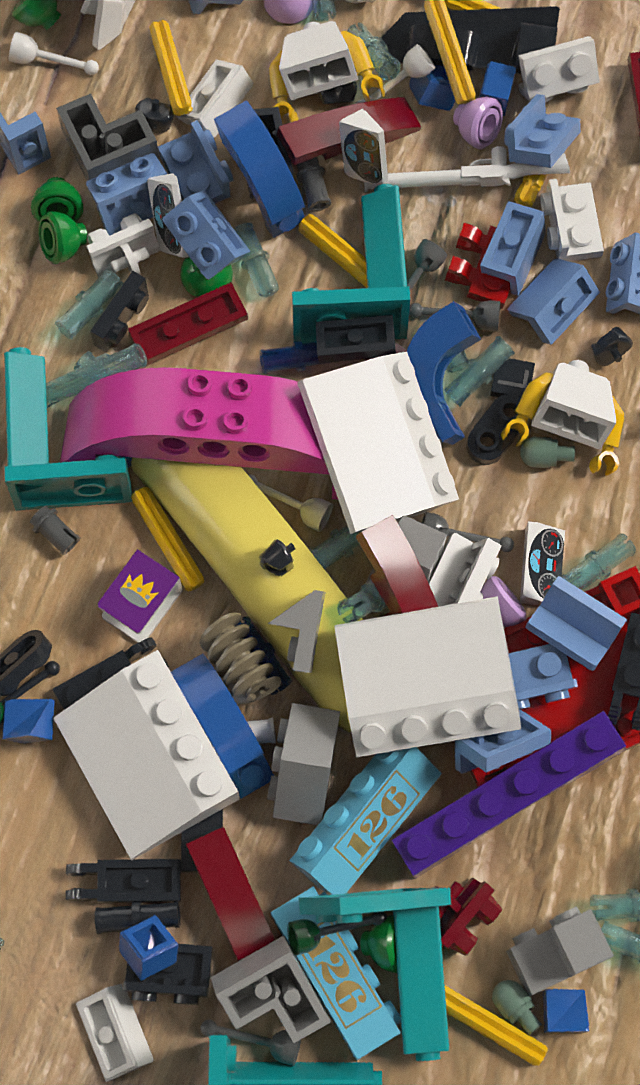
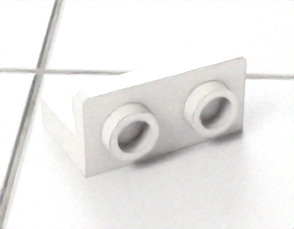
(573, 221)

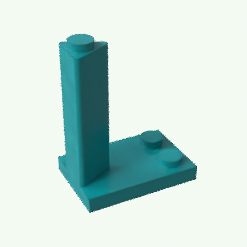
(385, 270)
(28, 473)
(417, 956)
(227, 1071)

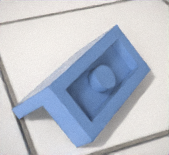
(24, 142)
(514, 245)
(555, 299)
(575, 623)

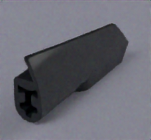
(481, 34)

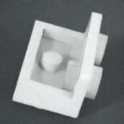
(559, 69)
(463, 570)

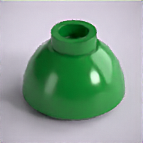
(36, 13)
(59, 197)
(60, 236)
(197, 284)
(381, 945)

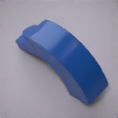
(262, 167)
(430, 353)
(223, 724)

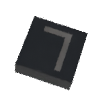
(512, 378)

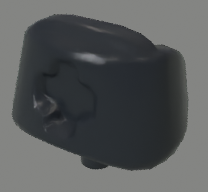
(339, 94)
(157, 114)
(611, 347)
(277, 558)

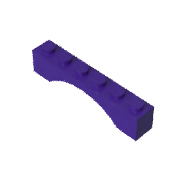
(509, 794)

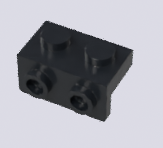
(184, 979)

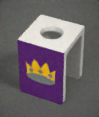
(140, 597)

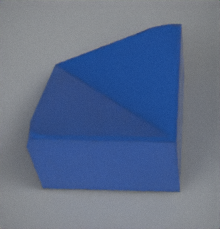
(498, 83)
(433, 89)
(28, 720)
(148, 947)
(565, 1011)

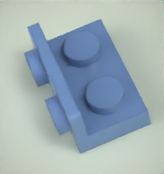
(538, 136)
(196, 164)
(125, 191)
(205, 234)
(624, 281)
(541, 673)
(501, 748)

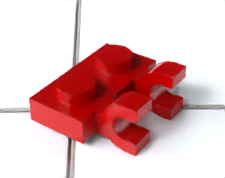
(482, 286)

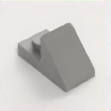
(306, 617)

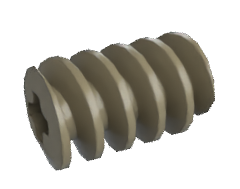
(235, 660)

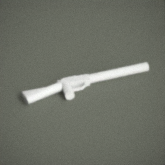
(484, 175)

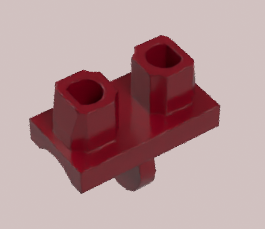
(466, 902)

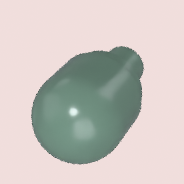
(545, 452)
(515, 1005)

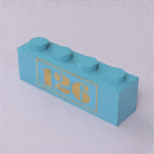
(364, 819)
(343, 984)

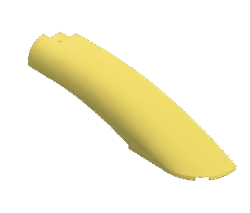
(231, 528)

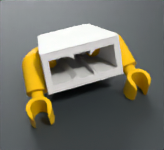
(317, 61)
(574, 407)

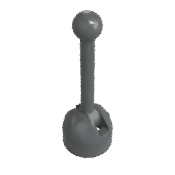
(427, 258)
(484, 314)
(440, 523)
(280, 1044)

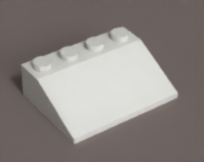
(378, 441)
(427, 677)
(146, 755)

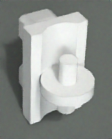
(123, 248)

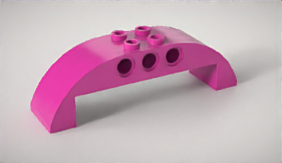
(194, 420)

